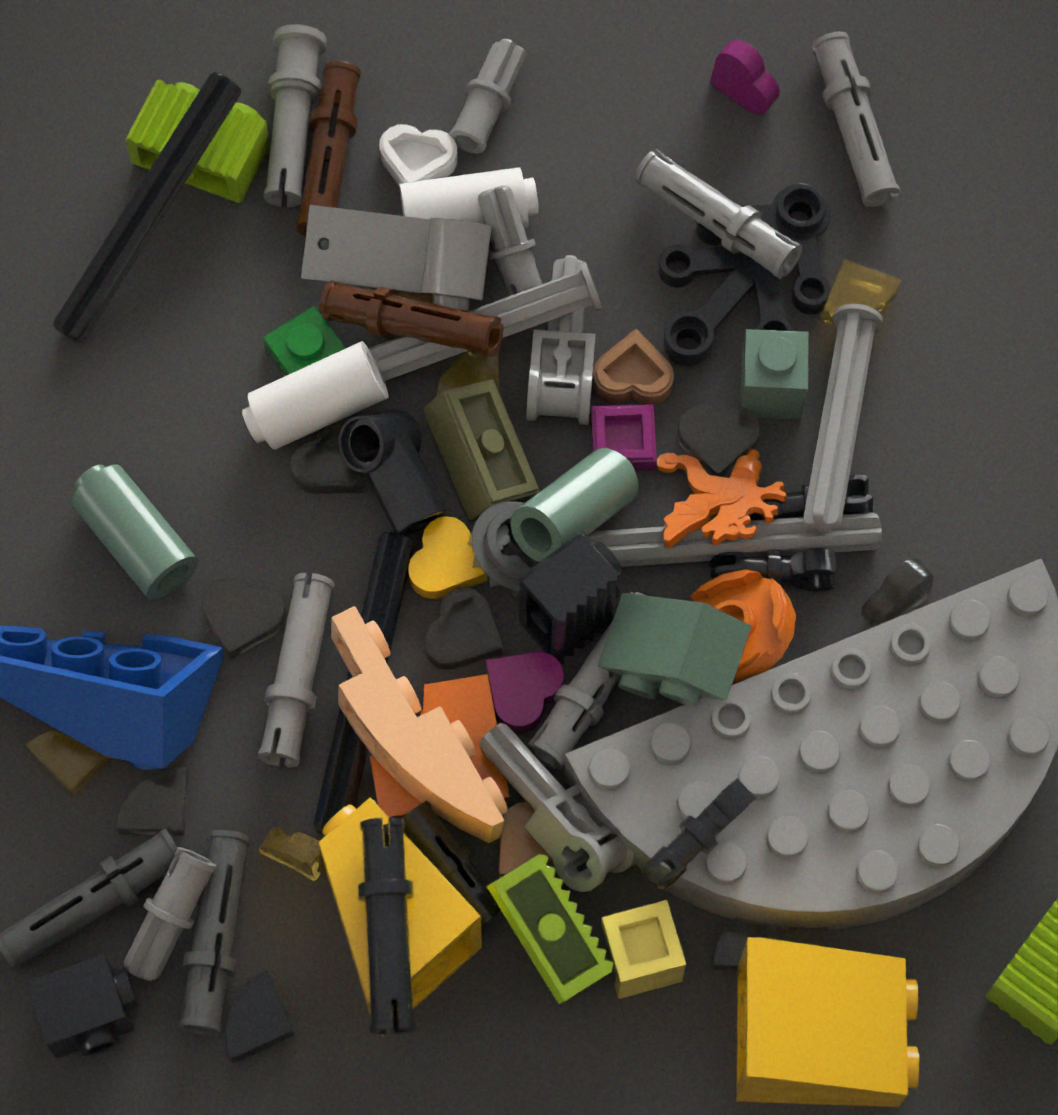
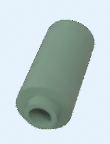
(575, 503)
(133, 530)

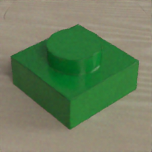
(302, 341)

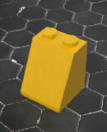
(440, 921)
(823, 1026)

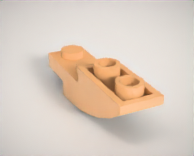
(419, 752)

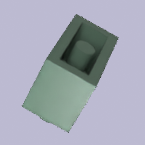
(673, 648)

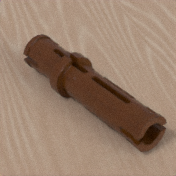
(338, 90)
(388, 313)

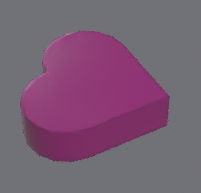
(743, 78)
(522, 687)

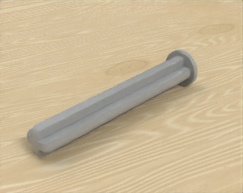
(516, 314)
(840, 415)

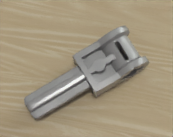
(562, 362)
(561, 818)

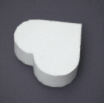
(417, 155)

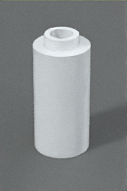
(458, 195)
(315, 397)

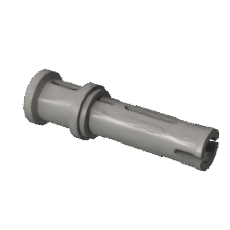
(294, 90)

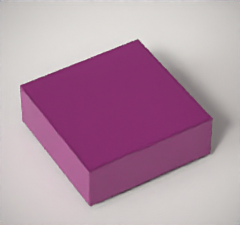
(626, 431)

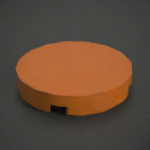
(759, 604)

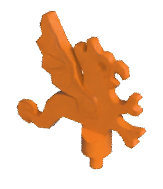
(728, 497)

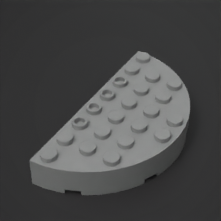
(869, 763)

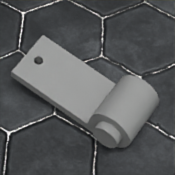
(398, 253)

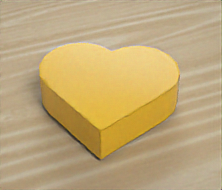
(444, 560)

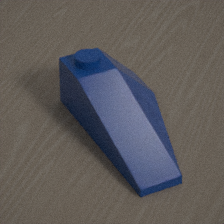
(112, 697)

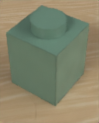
(774, 373)

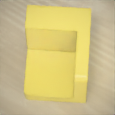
(644, 949)

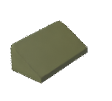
(480, 447)

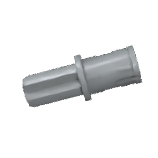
(488, 96)
(509, 240)
(168, 914)

